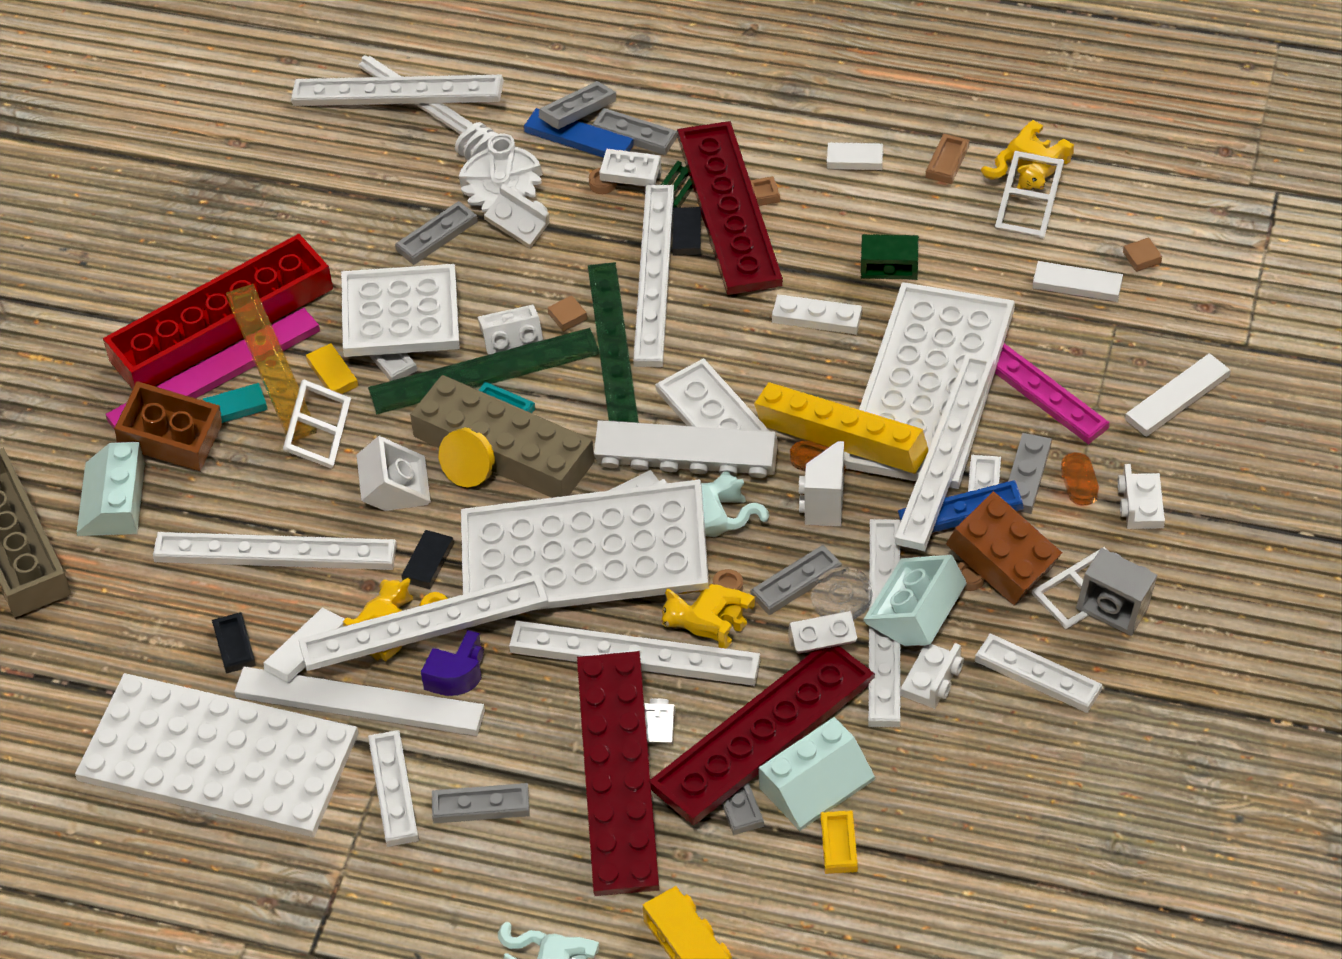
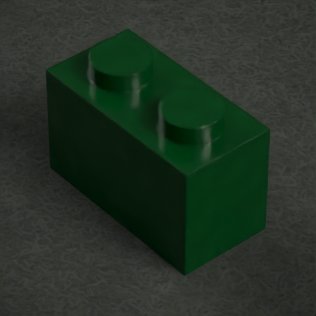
(889, 256)

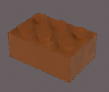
(169, 425)
(1003, 548)

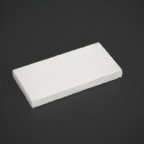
(706, 399)

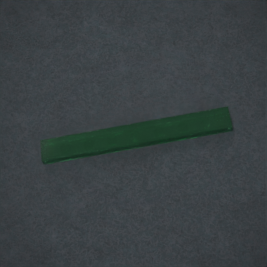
(612, 343)
(488, 369)

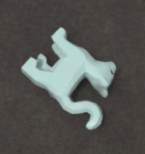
(727, 489)
(551, 945)

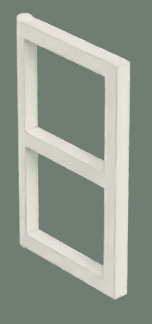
(1049, 198)
(297, 416)
(1072, 573)

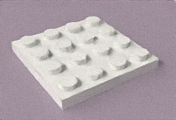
(399, 310)

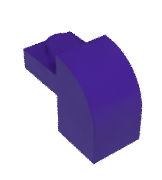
(454, 673)

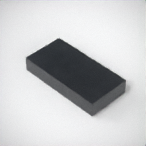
(686, 231)
(428, 559)
(233, 642)

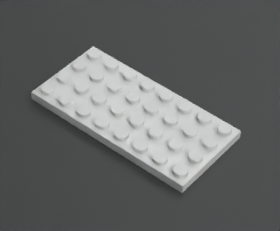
(922, 358)
(591, 544)
(218, 754)

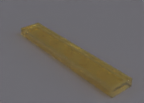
(268, 357)

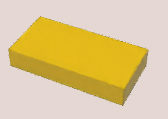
(331, 369)
(838, 842)

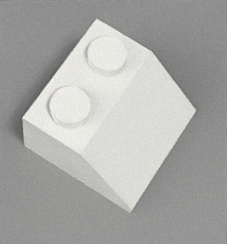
(392, 476)
(823, 488)

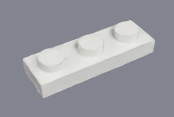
(816, 314)

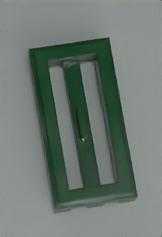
(676, 169)

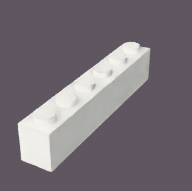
(685, 448)

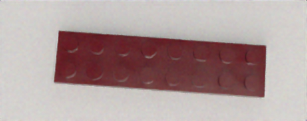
(729, 208)
(760, 731)
(617, 774)

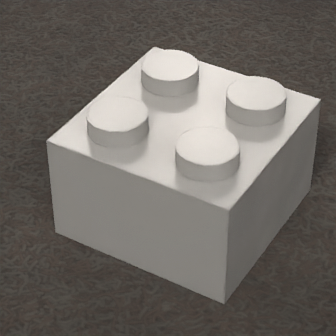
(1116, 591)

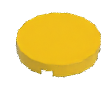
(466, 457)

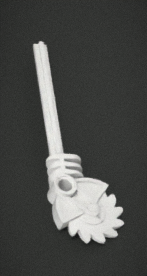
(490, 155)

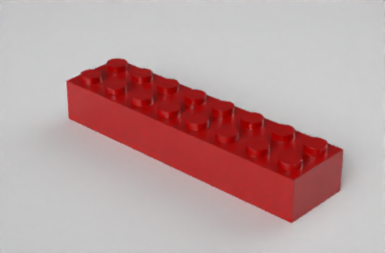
(202, 319)

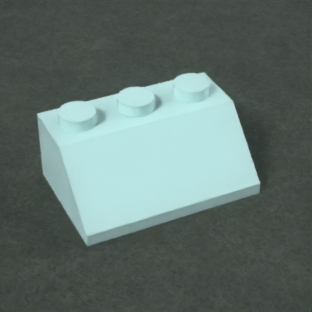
(112, 491)
(917, 599)
(815, 774)

